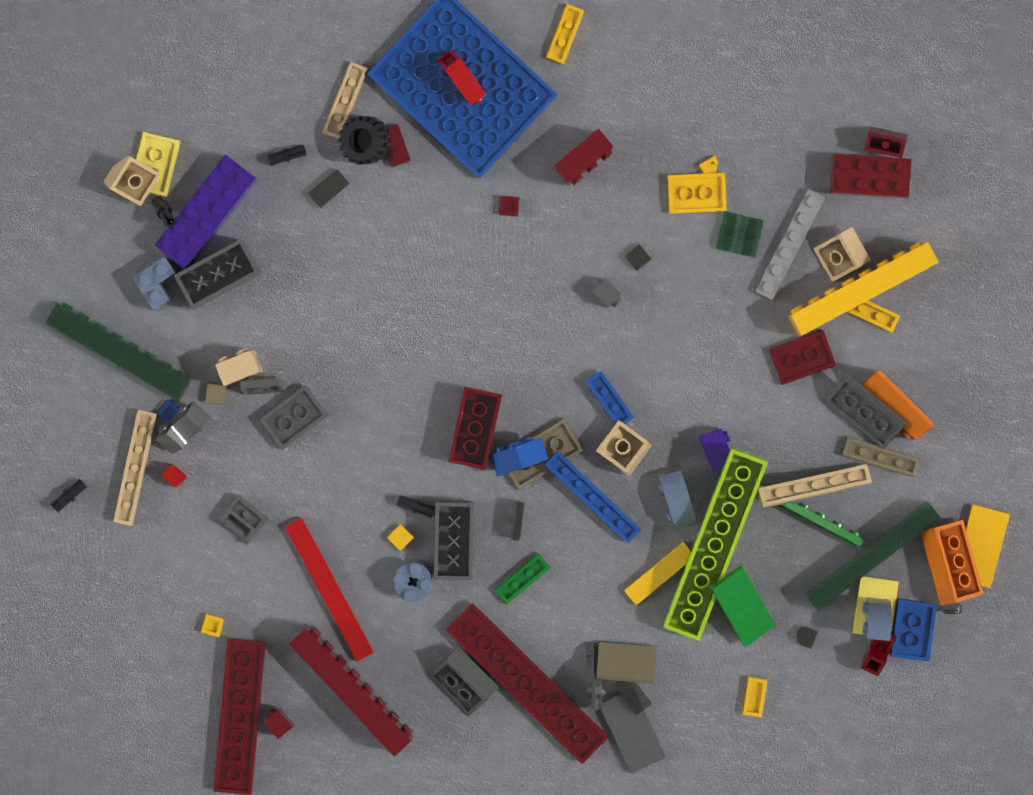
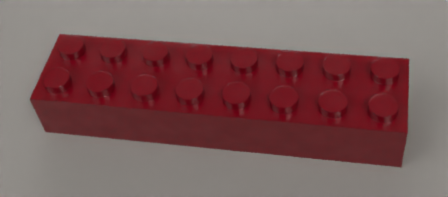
(351, 690)

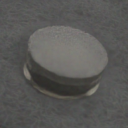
(954, 608)

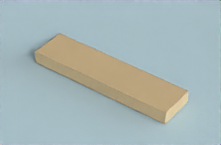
(345, 99)

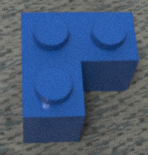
(518, 455)

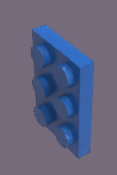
(913, 630)

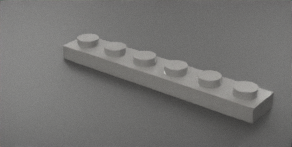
(790, 244)

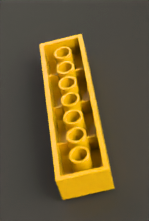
(862, 289)

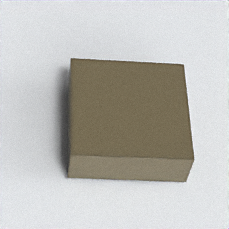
(216, 394)

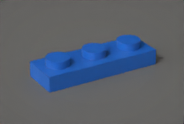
(609, 398)

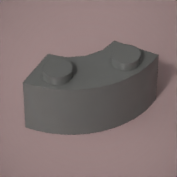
(182, 427)

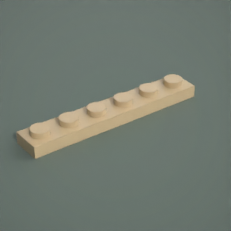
(135, 467)
(814, 486)

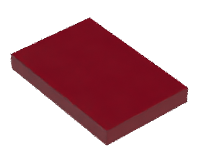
(802, 357)

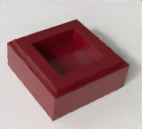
(509, 206)

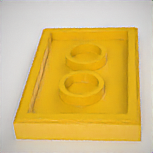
(696, 194)

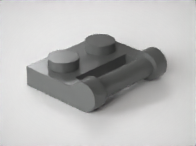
(247, 515)

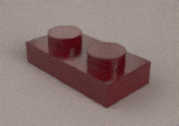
(397, 151)

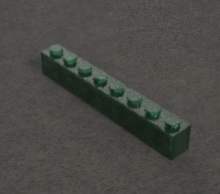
(118, 351)
(872, 555)

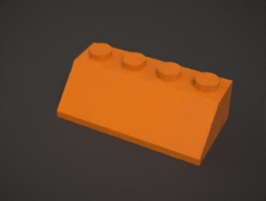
(892, 396)
(951, 563)

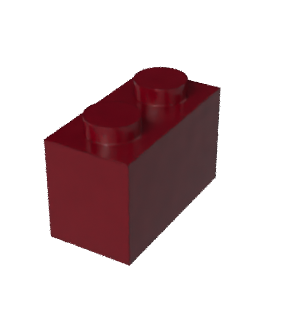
(885, 142)

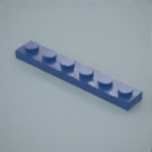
(592, 496)

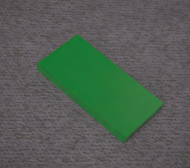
(742, 606)

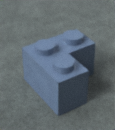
(151, 282)

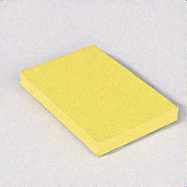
(161, 155)
(873, 588)

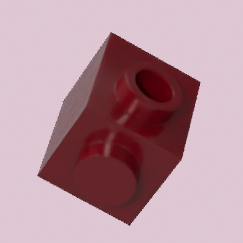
(278, 722)

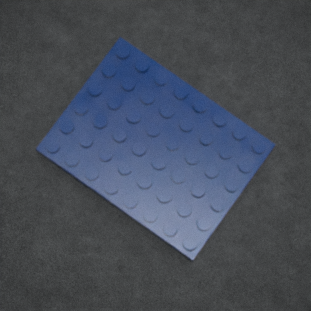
(418, 83)

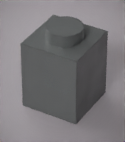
(607, 293)

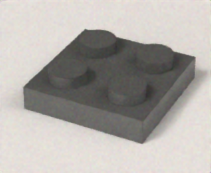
(269, 384)

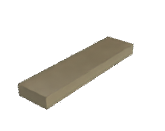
(880, 457)

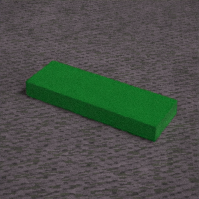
(522, 578)

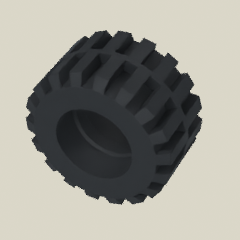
(350, 144)

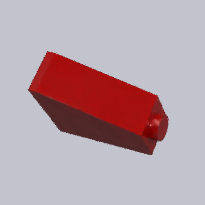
(461, 77)

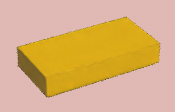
(754, 696)

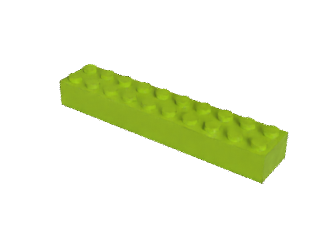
(715, 542)

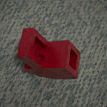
(877, 654)

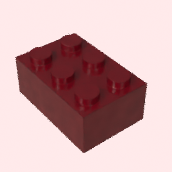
(584, 158)

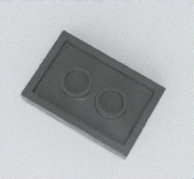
(293, 417)

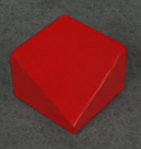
(174, 476)

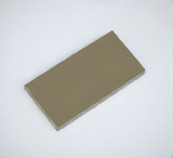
(554, 438)

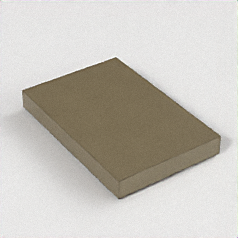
(626, 662)

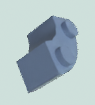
(677, 499)
(878, 619)

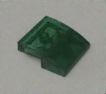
(739, 234)

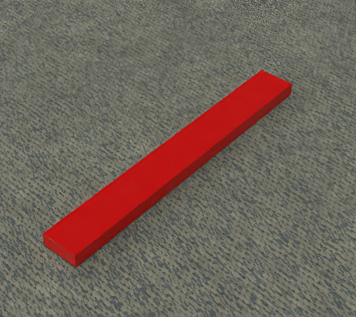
(329, 589)

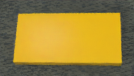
(986, 534)

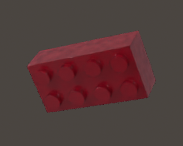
(870, 176)
(475, 428)

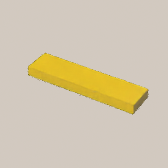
(658, 573)

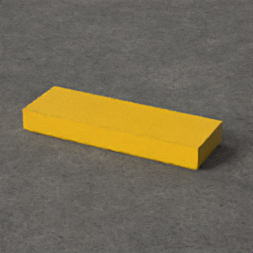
(565, 34)
(876, 315)

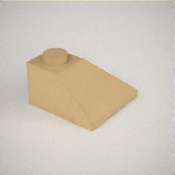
(132, 179)

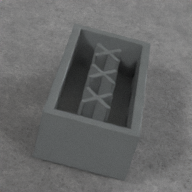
(217, 274)
(454, 540)

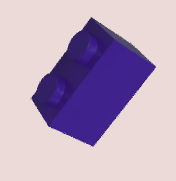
(716, 448)

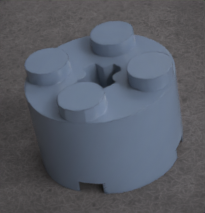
(402, 579)

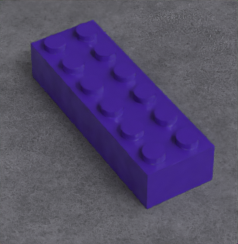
(206, 212)

